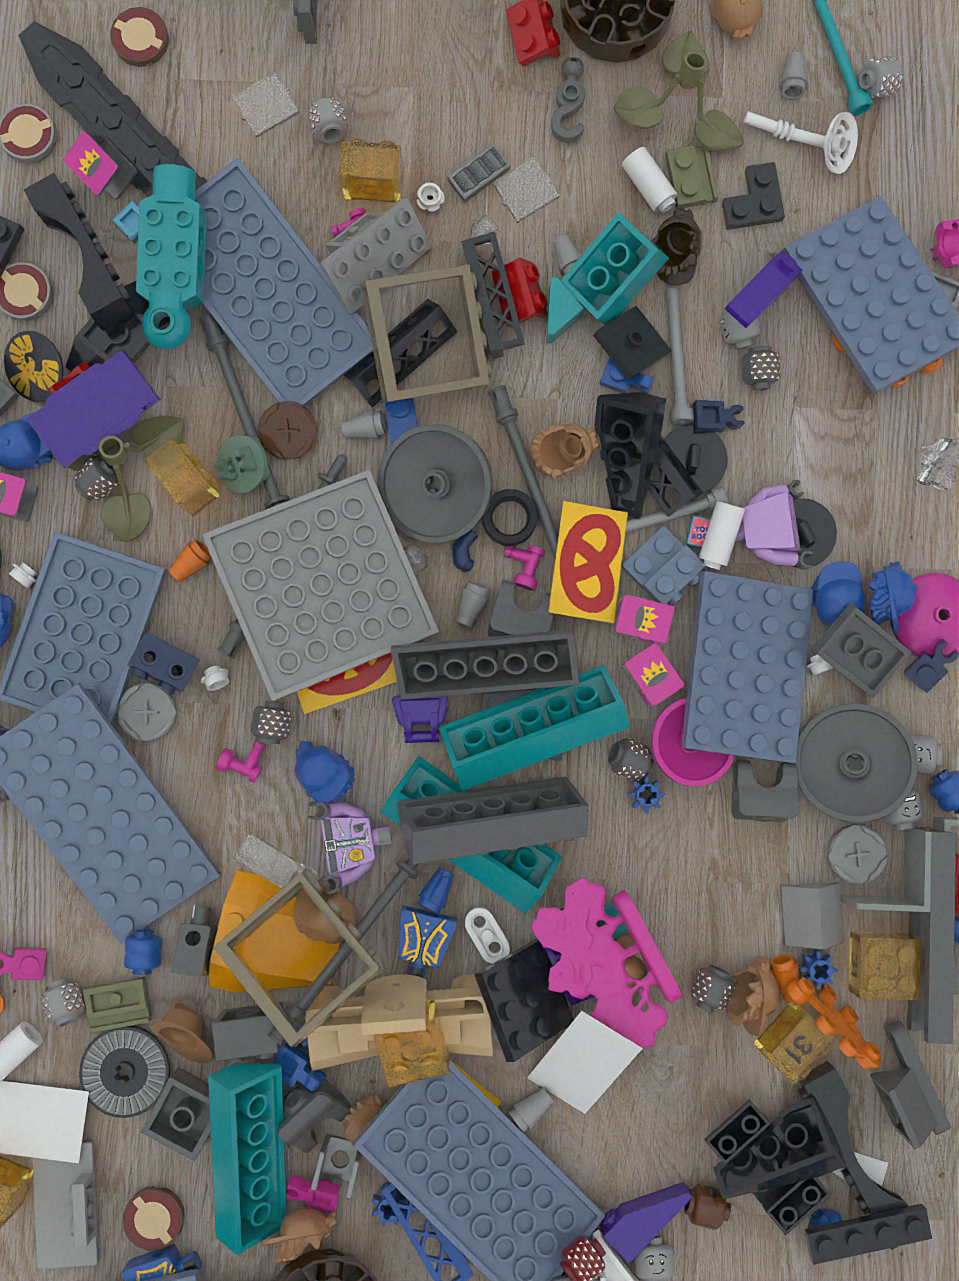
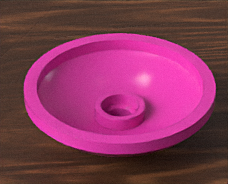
(921, 625)
(681, 764)

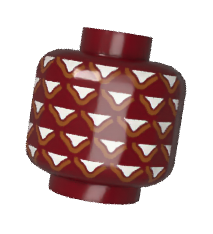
(583, 1259)

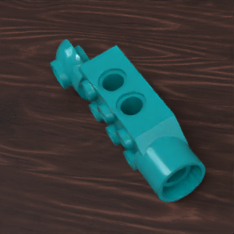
(171, 254)

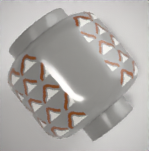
(881, 76)
(328, 120)
(63, 1003)

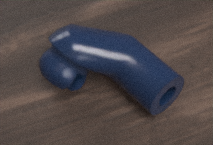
(461, 553)

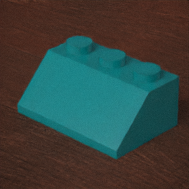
(614, 269)

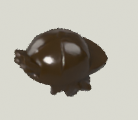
(682, 242)

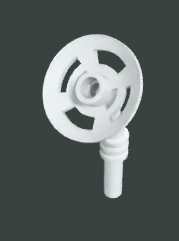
(830, 142)

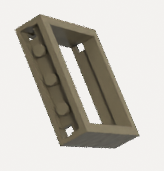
(380, 341)
(255, 987)

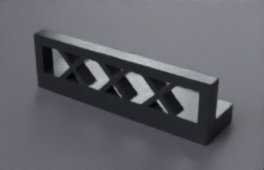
(488, 315)
(400, 341)
(678, 476)

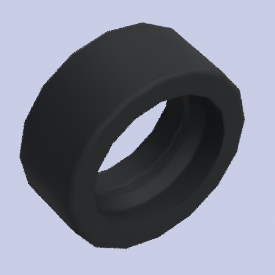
(531, 511)

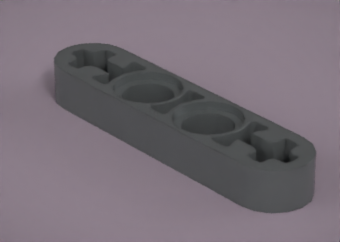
(909, 1058)

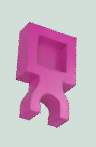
(24, 963)
(325, 1198)

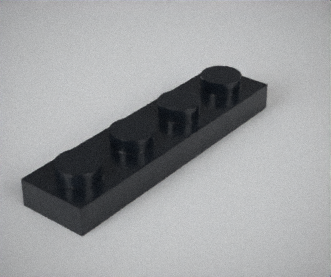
(868, 1233)

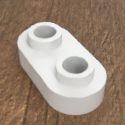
(486, 934)

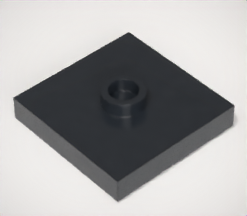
(632, 343)

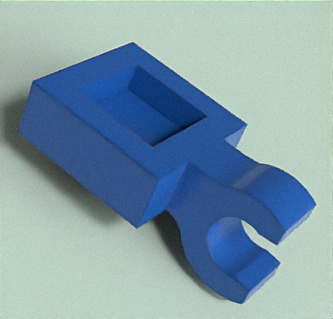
(615, 380)
(295, 1068)

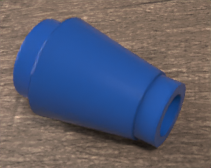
(436, 891)

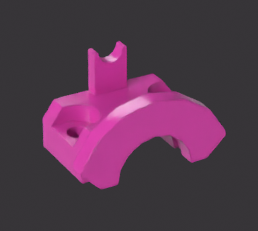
(947, 243)

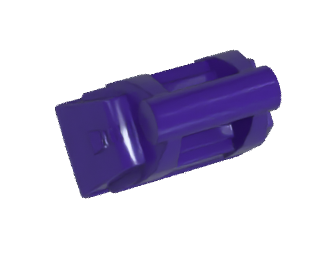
(420, 712)

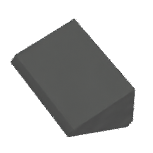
(905, 1104)

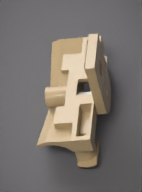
(398, 1006)

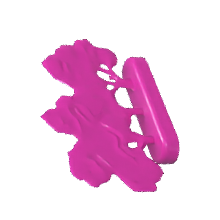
(595, 962)

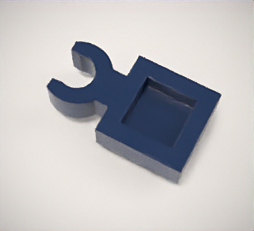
(712, 417)
(929, 669)

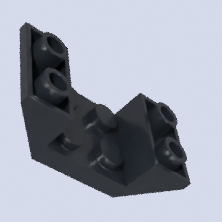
(98, 346)
(784, 1204)

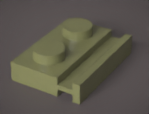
(691, 175)
(117, 1004)

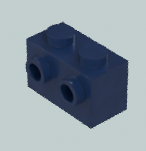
(164, 659)

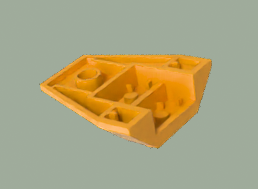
(276, 949)

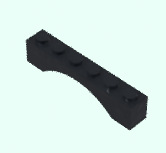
(98, 290)
(834, 1101)

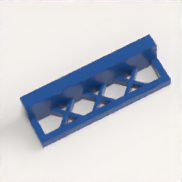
(454, 1254)

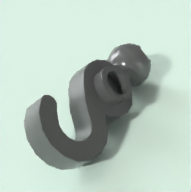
(569, 99)

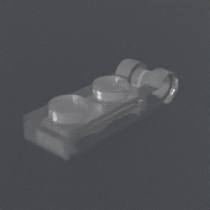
(270, 861)

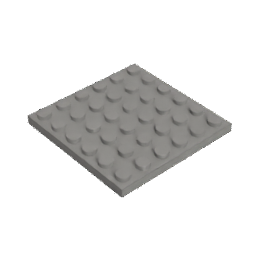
(320, 584)

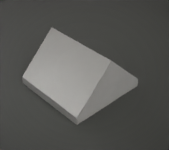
(812, 915)

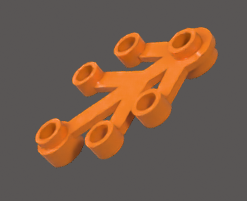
(836, 1022)

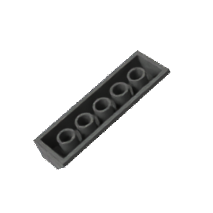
(486, 664)
(492, 819)

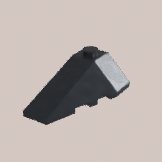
(629, 441)
(788, 1151)

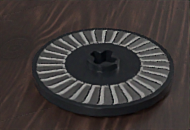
(101, 1067)

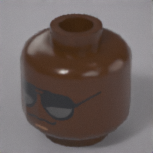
(707, 1207)

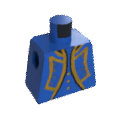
(424, 938)
(159, 1264)

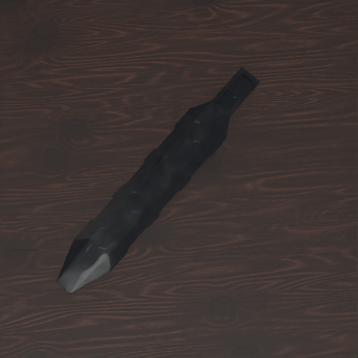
(97, 104)

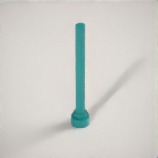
(859, 100)

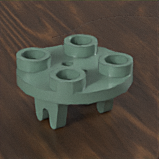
(252, 460)

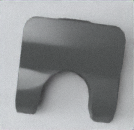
(510, 620)
(760, 803)
(305, 1108)

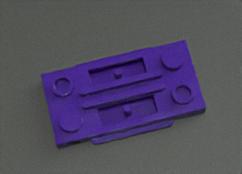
(93, 406)

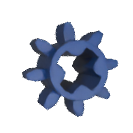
(651, 800)
(826, 969)
(387, 1214)

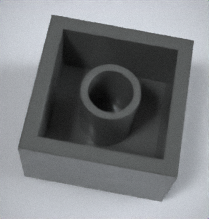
(243, 1034)
(181, 1115)

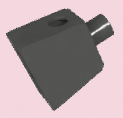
(193, 957)

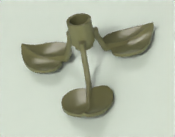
(688, 64)
(130, 514)

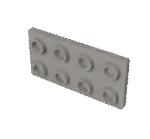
(374, 249)
(66, 1211)

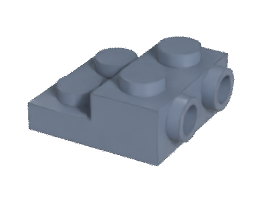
(664, 567)

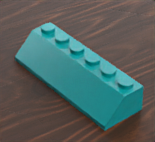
(533, 728)
(512, 874)
(247, 1153)

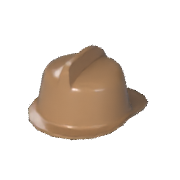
(183, 1032)

